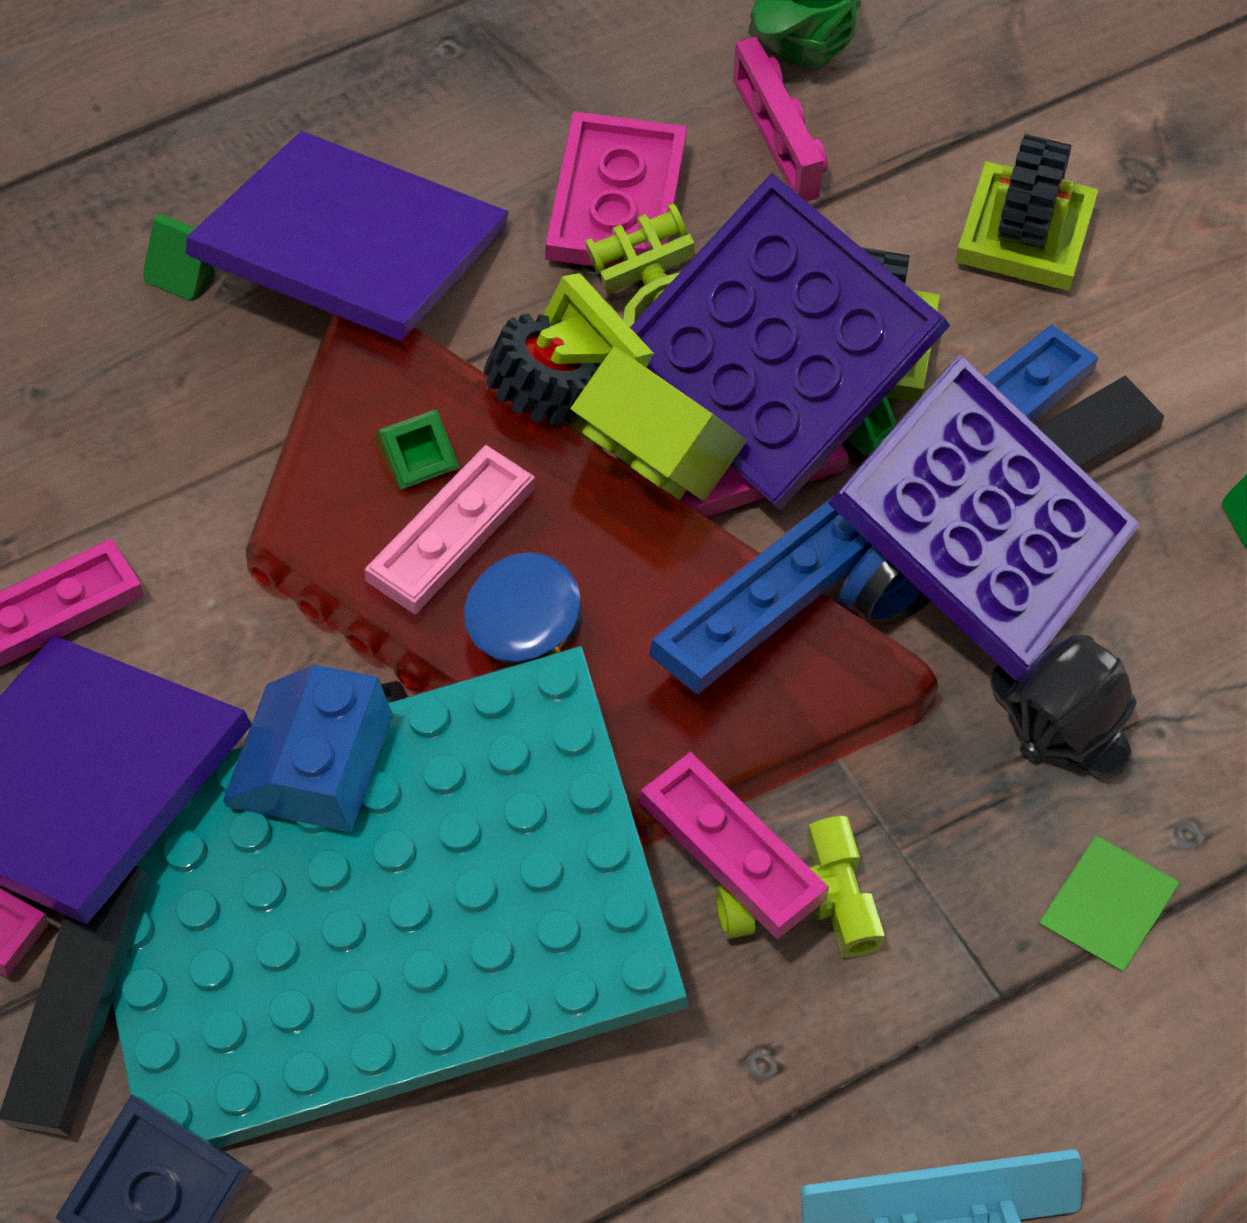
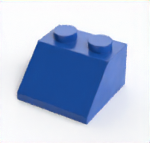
(312, 747)

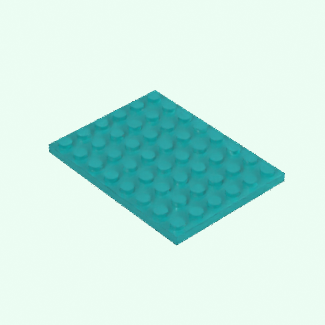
(454, 930)

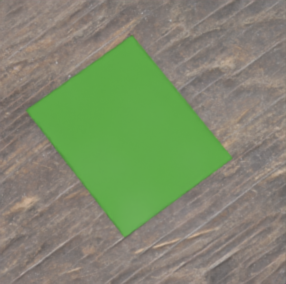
(1109, 903)

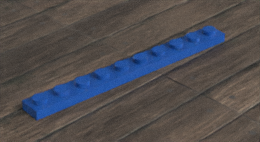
(826, 546)

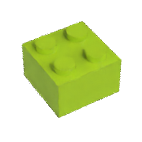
(656, 427)

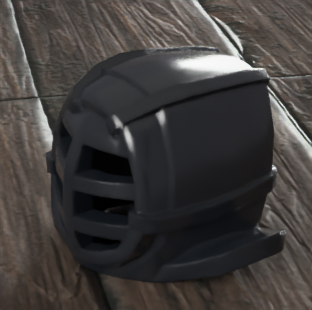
(1071, 707)

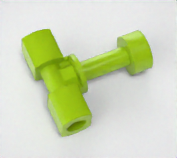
(835, 863)

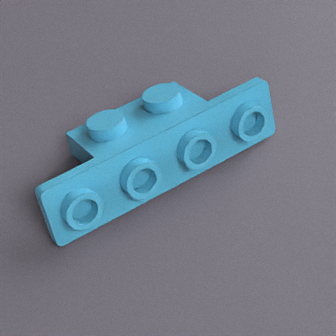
(960, 1193)

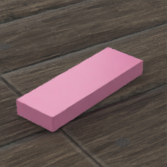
(449, 529)

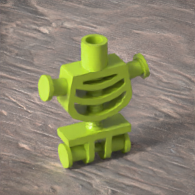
(647, 266)

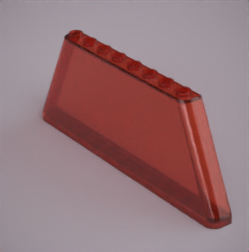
(634, 549)

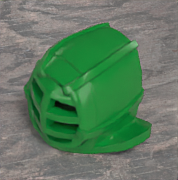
(804, 30)

